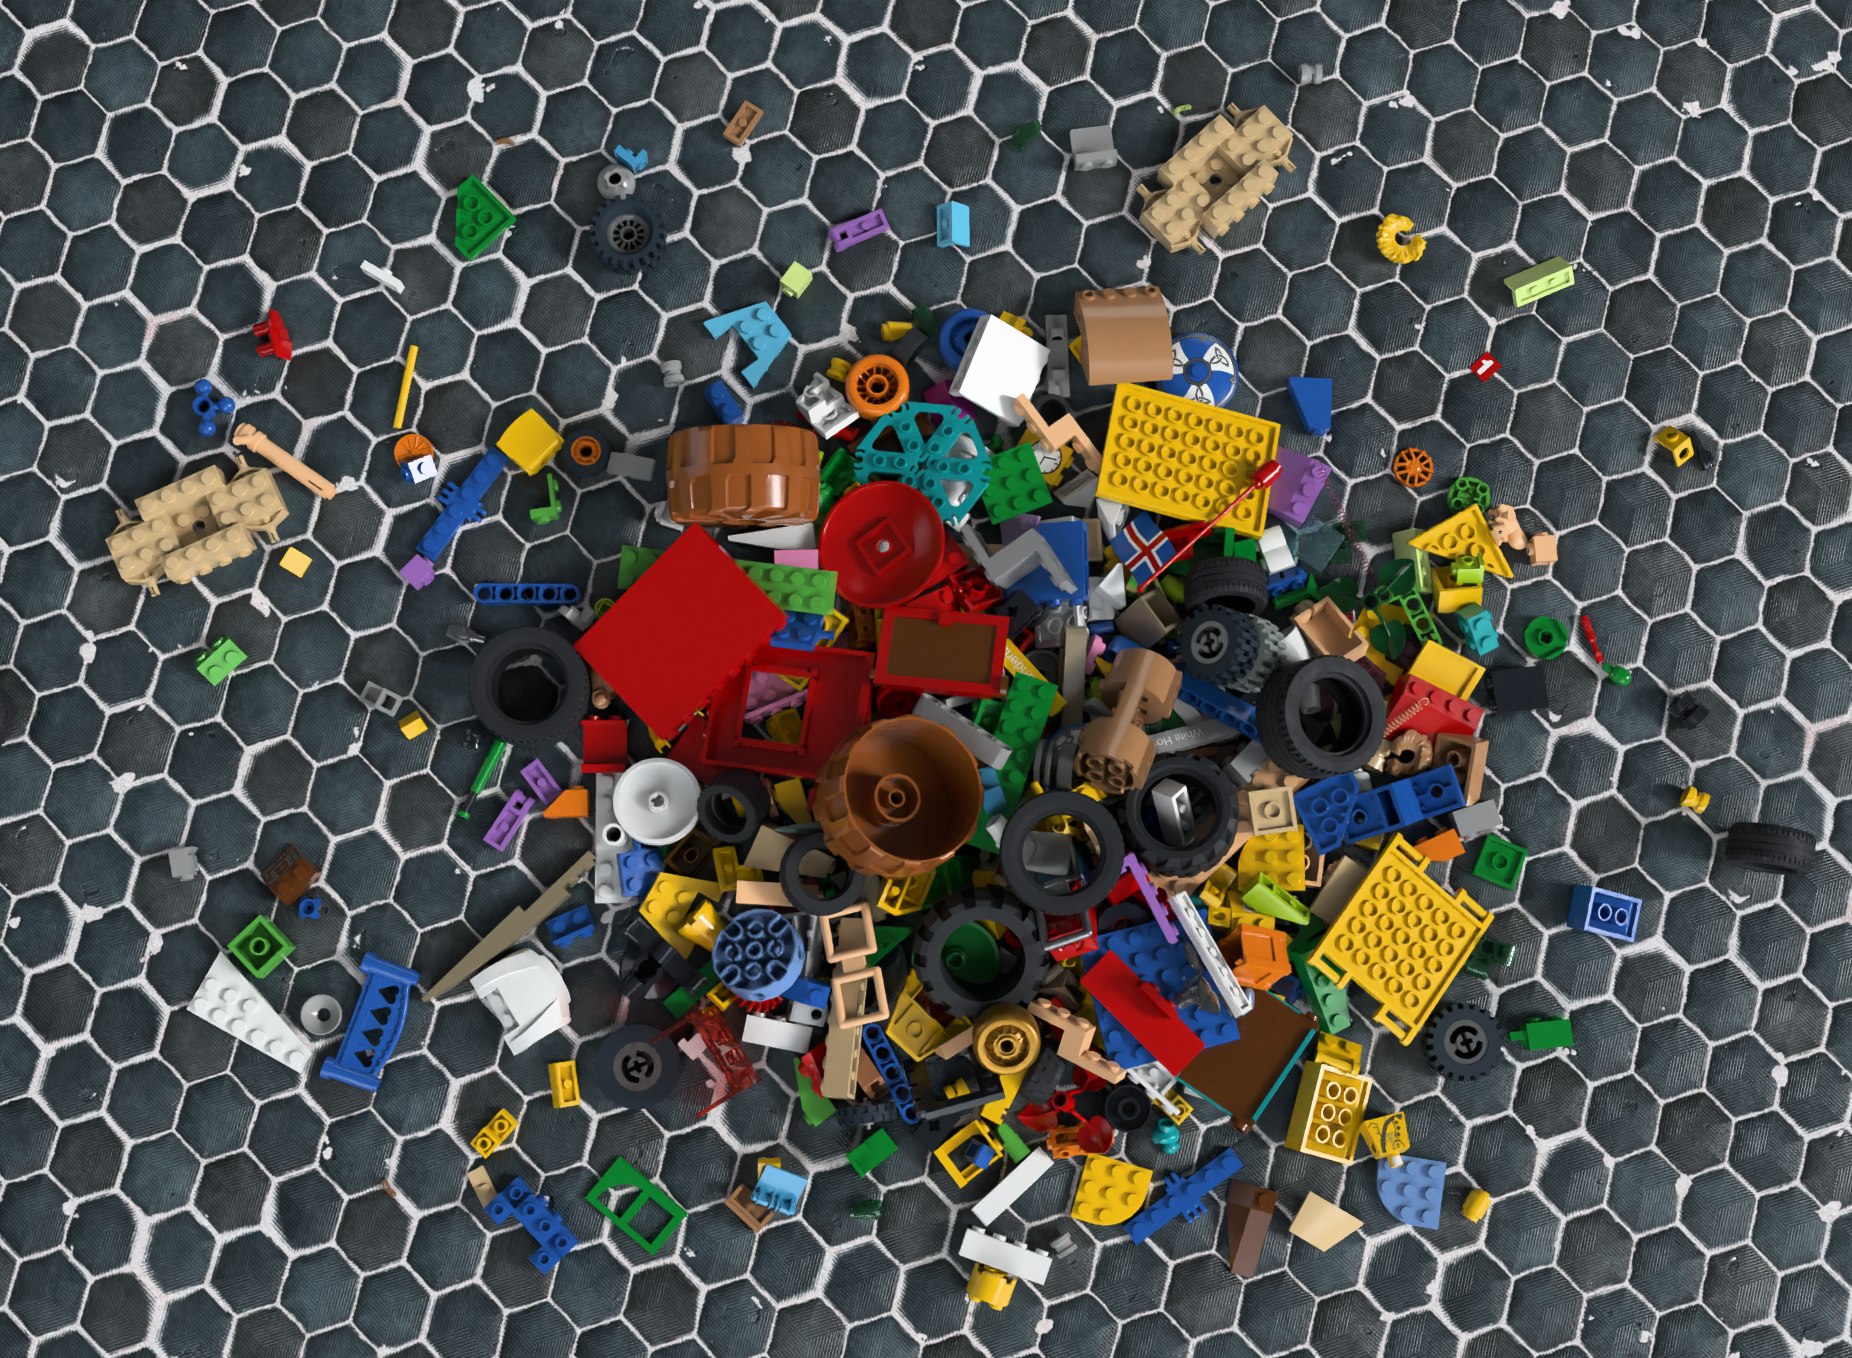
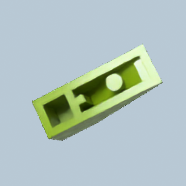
(1271, 899)

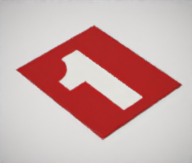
(1485, 366)

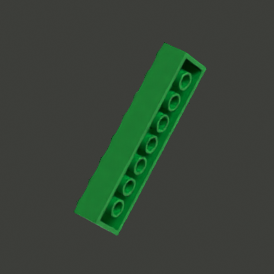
(1021, 729)

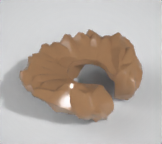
(1422, 755)

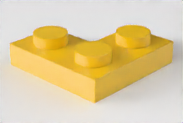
(729, 871)

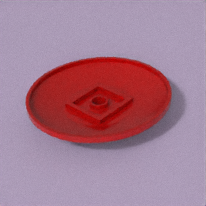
(862, 523)

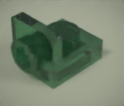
(1026, 132)

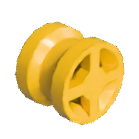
(838, 369)

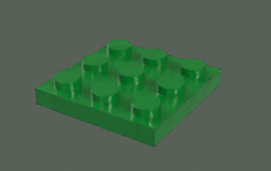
(1014, 484)

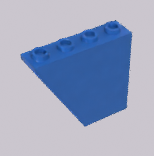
(1070, 546)

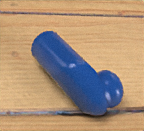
(1100, 627)

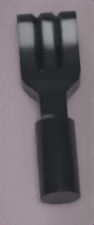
(1704, 456)

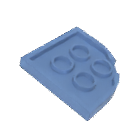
(1412, 1190)

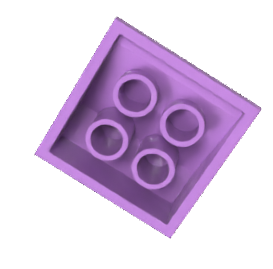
(1296, 487)

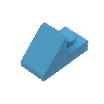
(993, 793)

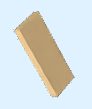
(482, 1185)

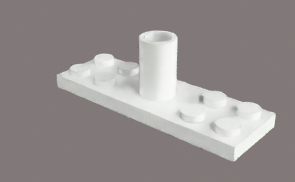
(606, 868)

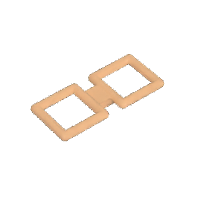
(854, 967)

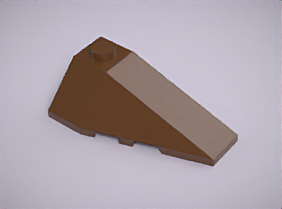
(1247, 1225)

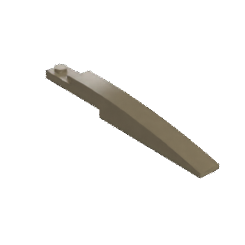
(513, 928)

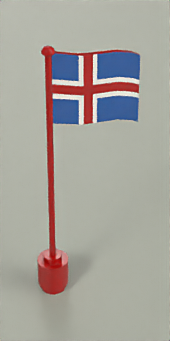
(1148, 550)

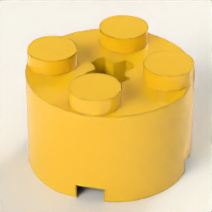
(990, 1286)

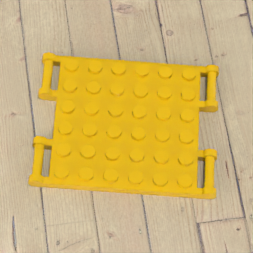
(1401, 938)

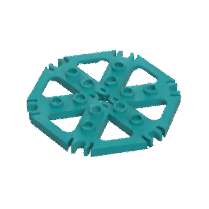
(934, 453)

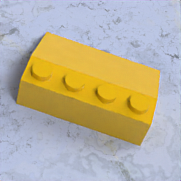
(1328, 1112)

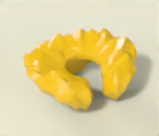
(1388, 245)

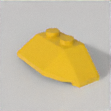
(904, 894)

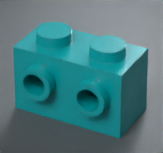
(1477, 628)

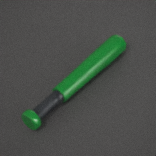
(485, 771)

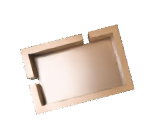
(1329, 631)

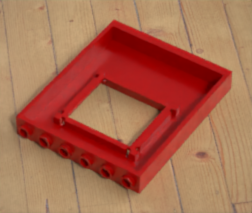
(834, 708)

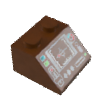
(290, 875)

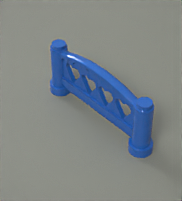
(347, 1066)

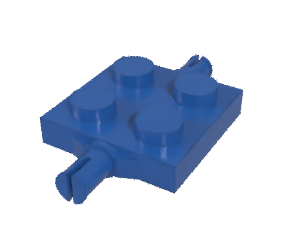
(801, 631)
(638, 870)

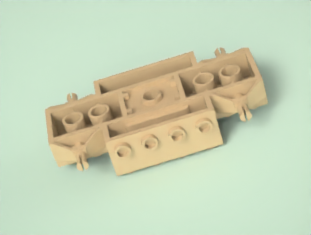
(1236, 155)
(168, 537)

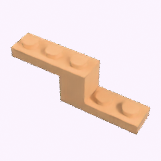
(1059, 433)
(1076, 1040)

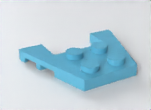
(759, 330)

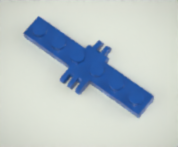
(462, 503)
(1183, 1196)

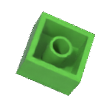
(261, 946)

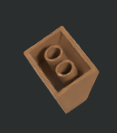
(1468, 759)

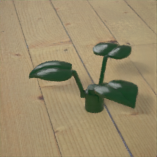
(1400, 579)

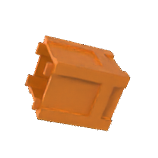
(1256, 955)

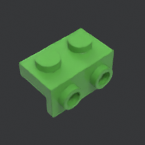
(219, 660)

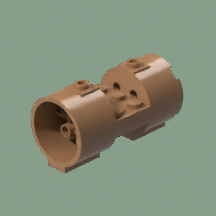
(1114, 748)

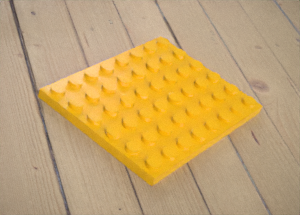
(1185, 459)

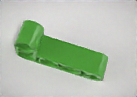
(1414, 614)

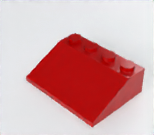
(1442, 714)

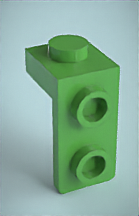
(544, 515)

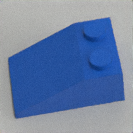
(1604, 912)

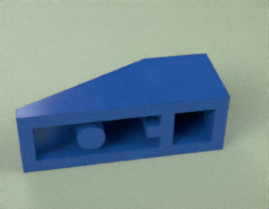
(809, 991)

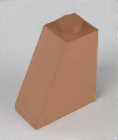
(870, 1078)

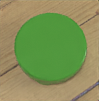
(1467, 492)

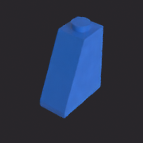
(1313, 402)

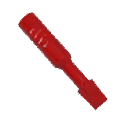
(1591, 638)

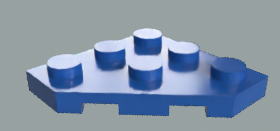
(1327, 809)

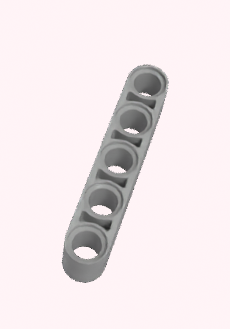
(976, 739)

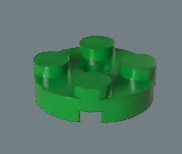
(1540, 649)

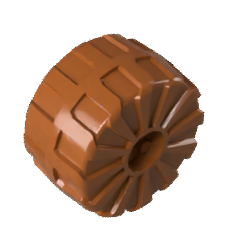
(743, 476)
(933, 788)

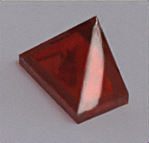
(935, 1011)

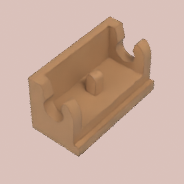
(753, 1214)

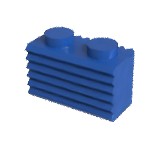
(723, 404)

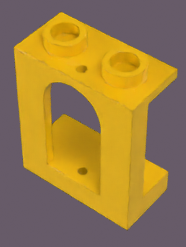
(971, 1171)

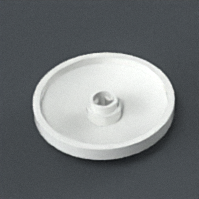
(657, 801)

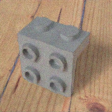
(1093, 148)

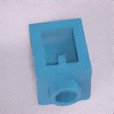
(629, 160)

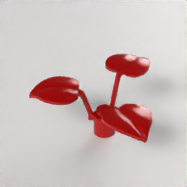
(1094, 1136)

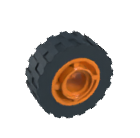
(583, 440)

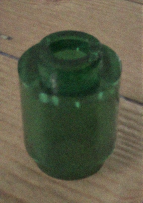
(924, 320)

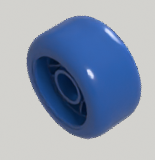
(953, 335)

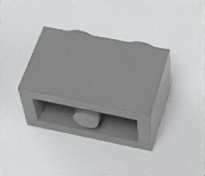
(1475, 819)

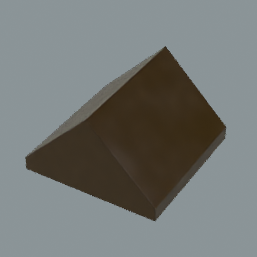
(690, 854)

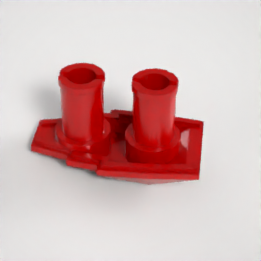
(280, 341)

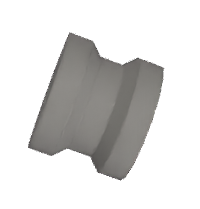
(1063, 1245)

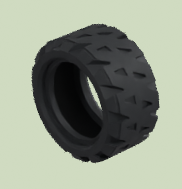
(1191, 859)

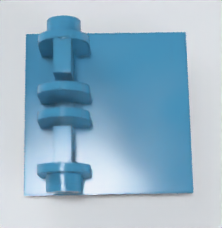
(778, 1189)

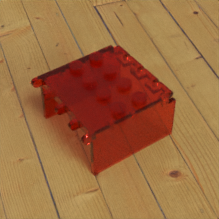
(723, 1046)

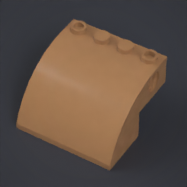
(1124, 335)

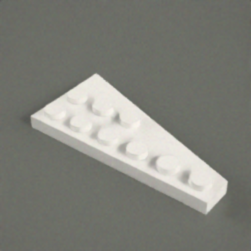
(242, 1011)

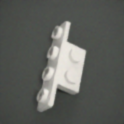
(1157, 1083)

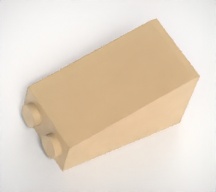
(771, 846)

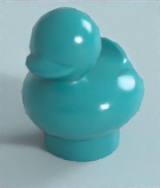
(1166, 1134)

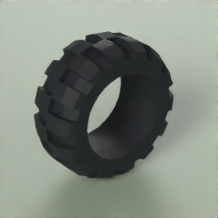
(965, 906)

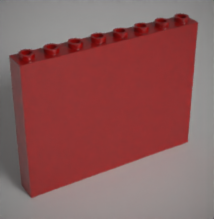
(681, 632)

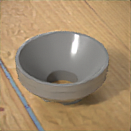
(625, 186)
(310, 1013)

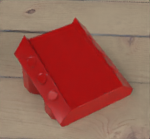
(812, 1066)

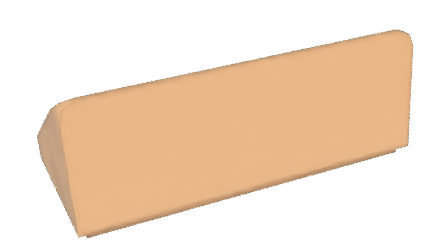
(955, 1044)

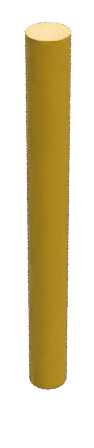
(406, 382)

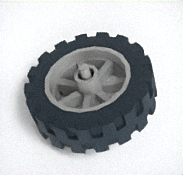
(866, 1113)

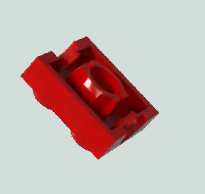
(974, 600)

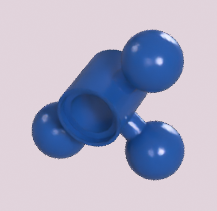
(225, 405)

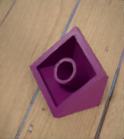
(939, 395)

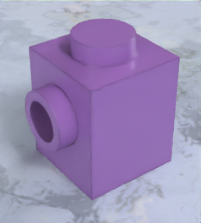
(418, 571)

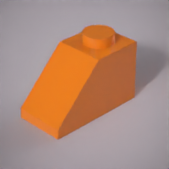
(570, 804)

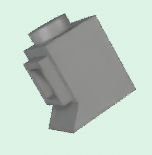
(184, 863)

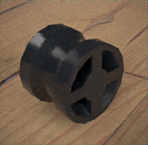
(473, 739)

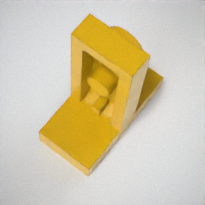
(1216, 885)

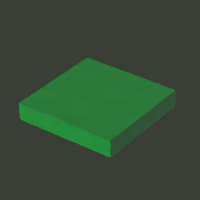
(1499, 862)

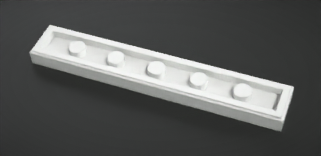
(1210, 954)

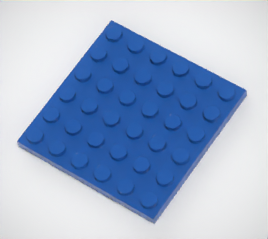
(1166, 965)

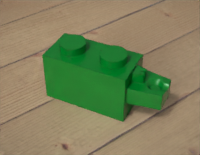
(1543, 1034)

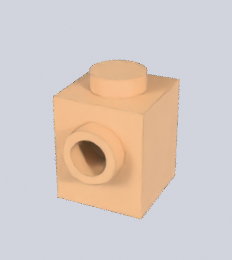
(1542, 549)

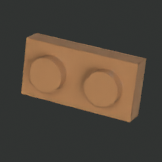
(743, 123)

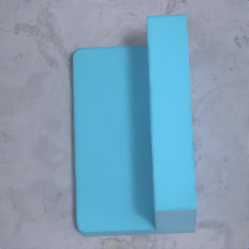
(953, 224)

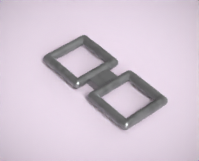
(1060, 884)

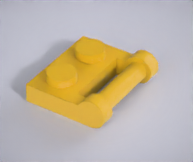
(1338, 1053)

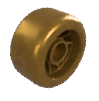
(1004, 1023)

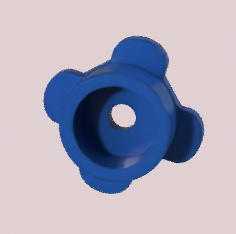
(303, 908)

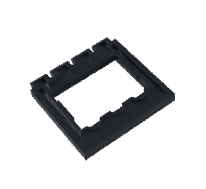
(923, 1094)

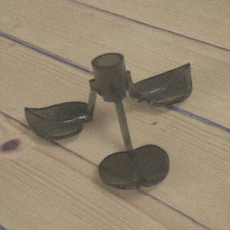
(1203, 994)

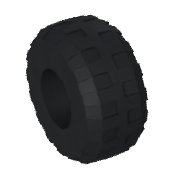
(1043, 1073)

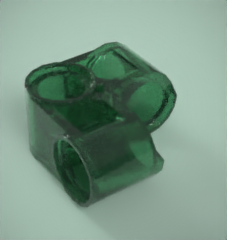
(1343, 554)
(1480, 963)

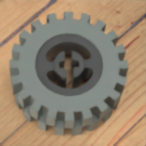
(1268, 656)

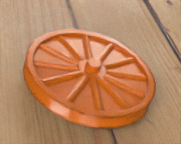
(412, 447)

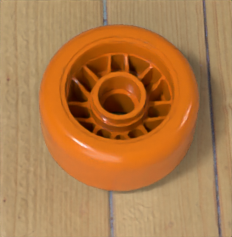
(872, 372)

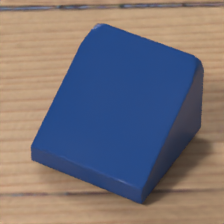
(979, 1153)

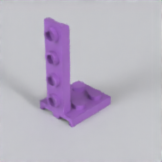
(1149, 892)

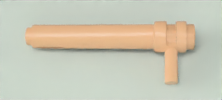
(259, 443)

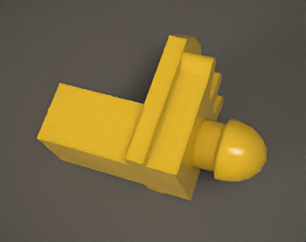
(1017, 323)

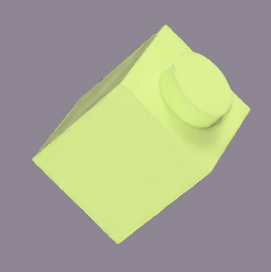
(795, 280)

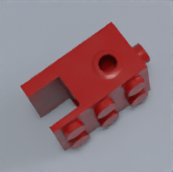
(1066, 924)

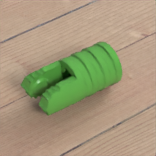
(1011, 1142)

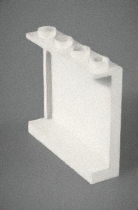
(999, 368)

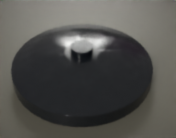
(894, 973)

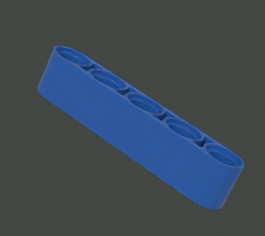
(518, 589)
(890, 1061)

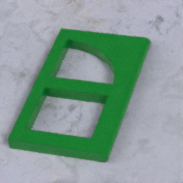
(623, 1173)

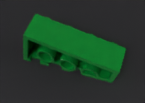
(1324, 998)

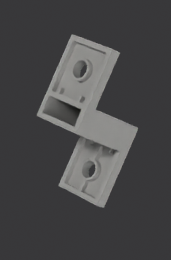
(1017, 559)

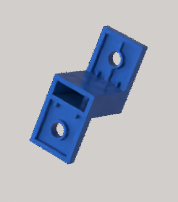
(1404, 803)

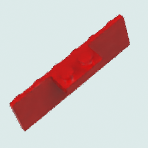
(1143, 1012)

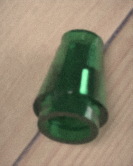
(866, 1210)

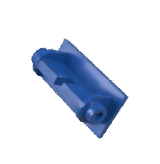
(1293, 579)

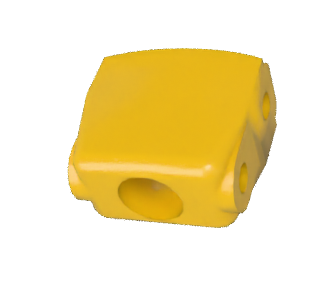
(530, 442)

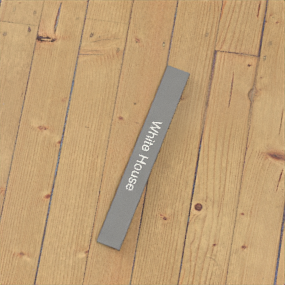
(1192, 736)

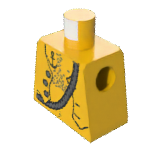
(1386, 1137)

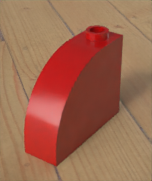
(687, 752)

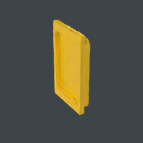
(1446, 669)

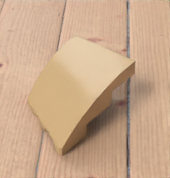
(1322, 1222)

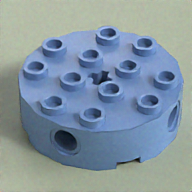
(758, 955)

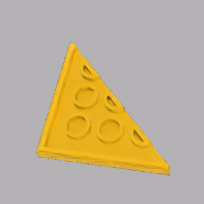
(1462, 536)

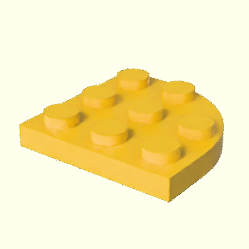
(1277, 856)
(1109, 1190)

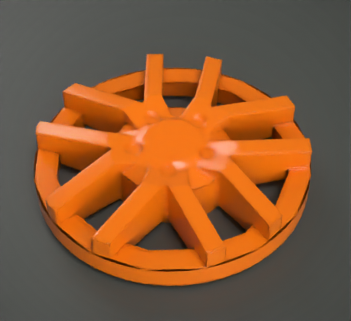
(1413, 467)

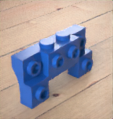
(537, 1219)

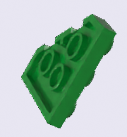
(479, 218)

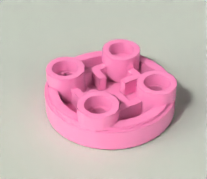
(1093, 648)

